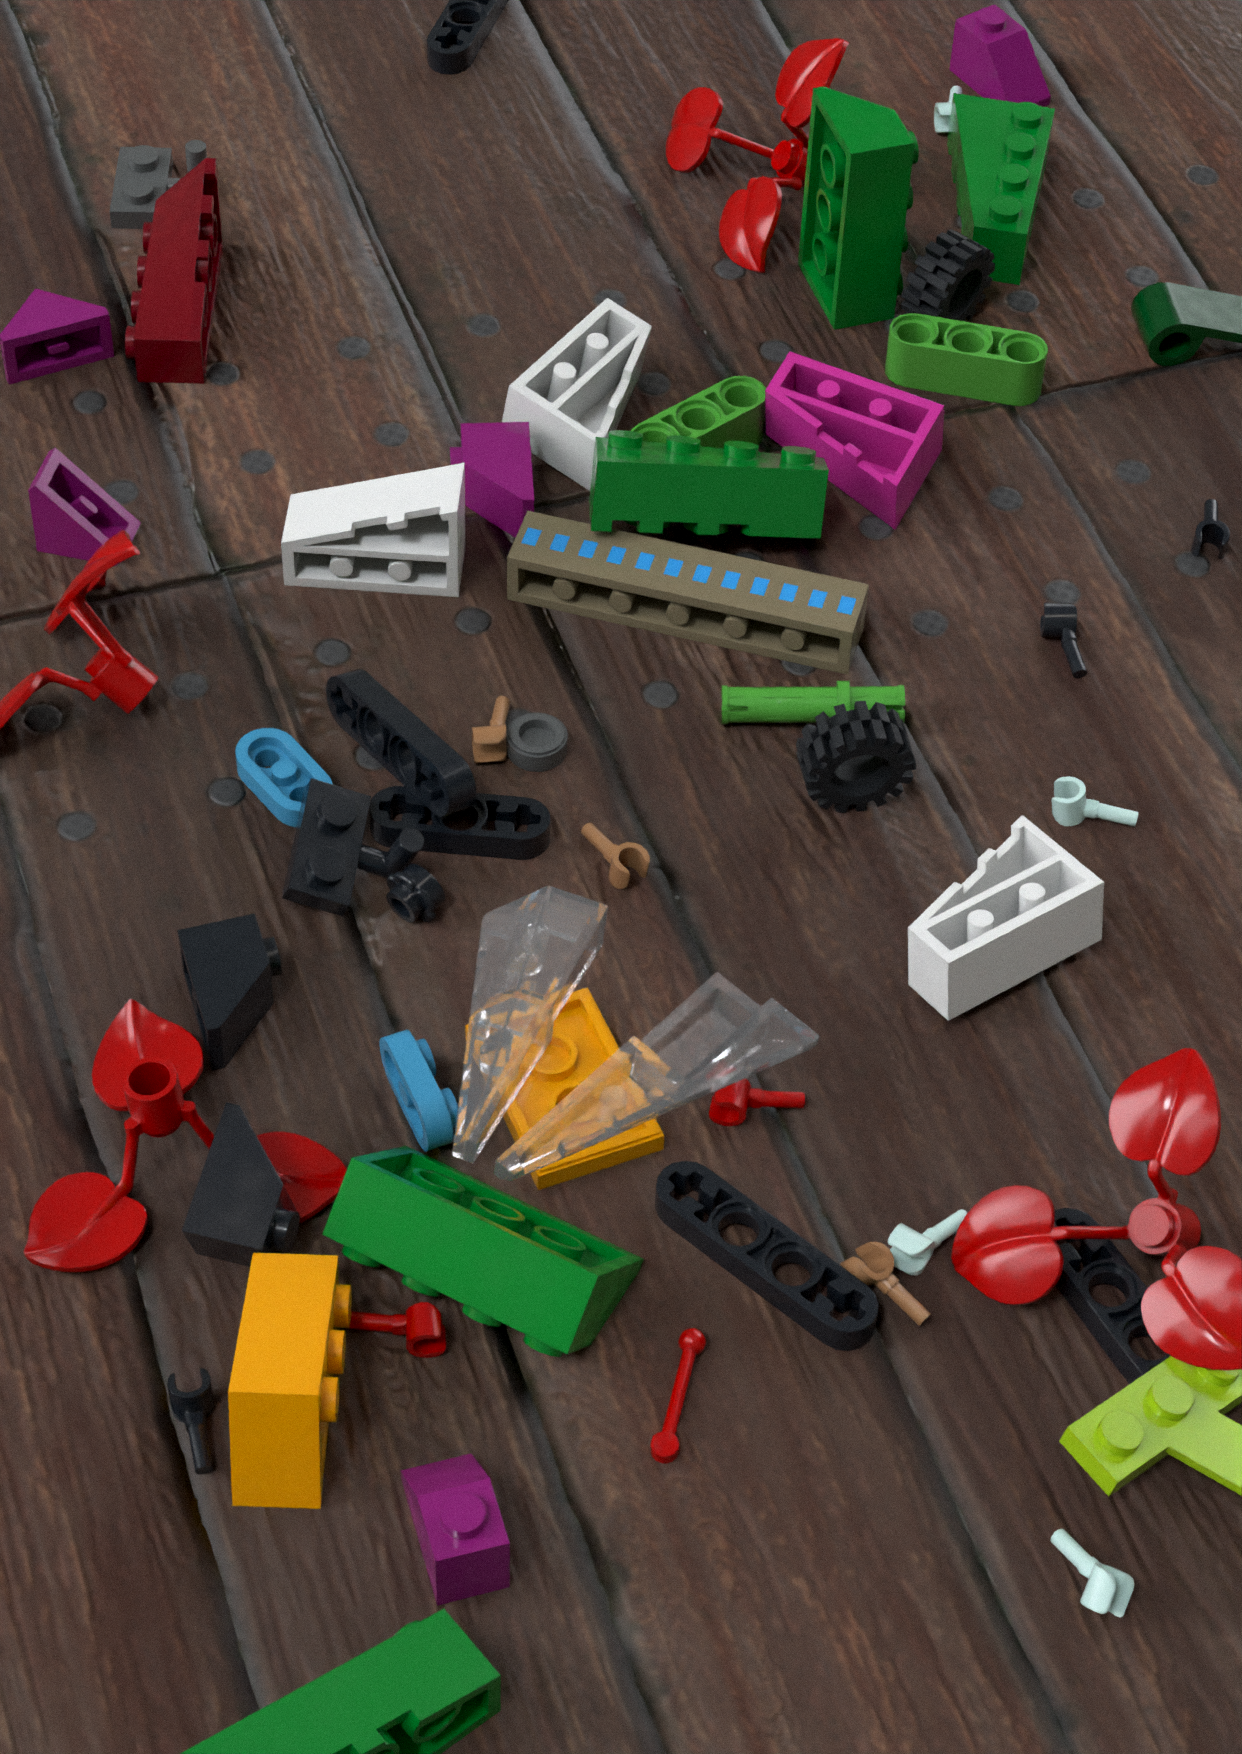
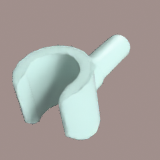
(942, 112)
(1072, 807)
(913, 1250)
(1106, 1586)

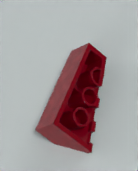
(178, 281)

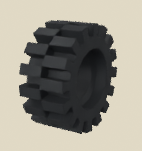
(949, 278)
(882, 762)

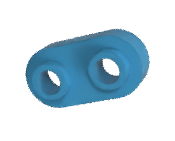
(290, 771)
(411, 1076)

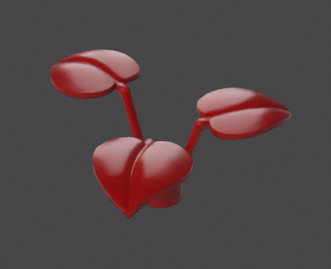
(753, 213)
(112, 668)
(146, 1070)
(1157, 1116)

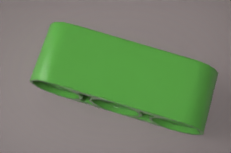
(965, 359)
(716, 415)

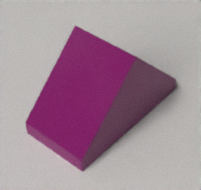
(53, 336)
(72, 511)

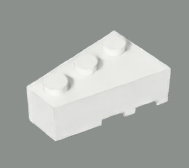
(580, 388)
(380, 534)
(1004, 922)

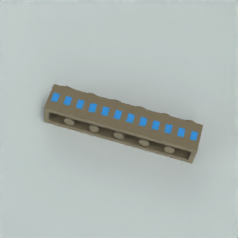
(687, 592)

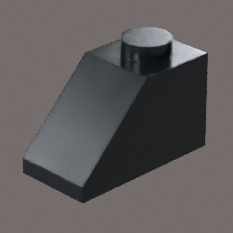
(228, 981)
(239, 1198)

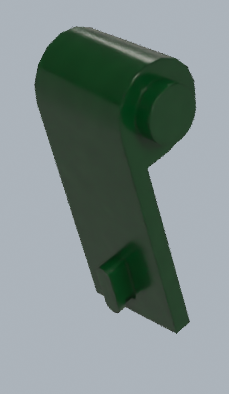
(1179, 317)

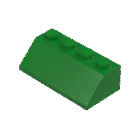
(855, 207)
(479, 1248)

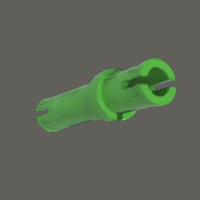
(803, 703)

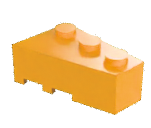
(284, 1379)

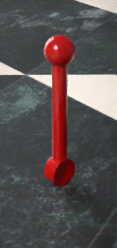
(665, 1444)

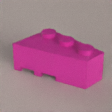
(868, 433)

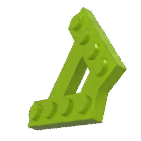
(1162, 1413)

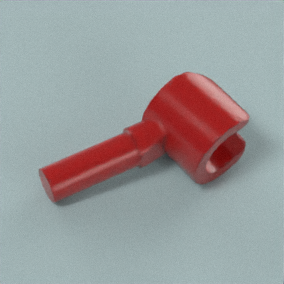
(731, 1102)
(420, 1324)

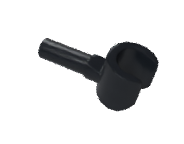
(1211, 530)
(1061, 622)
(193, 1410)

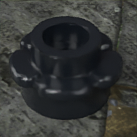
(414, 894)

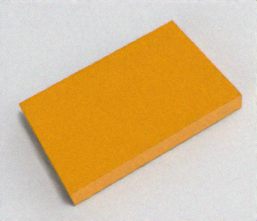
(577, 1049)

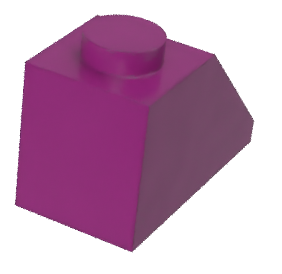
(997, 58)
(497, 471)
(458, 1528)

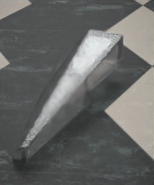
(523, 977)
(692, 1053)

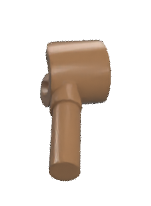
(490, 741)
(625, 854)
(879, 1272)

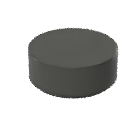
(536, 742)

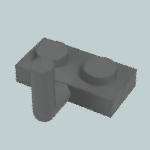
(142, 177)

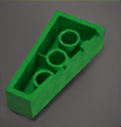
(998, 174)
(706, 487)
(397, 1698)

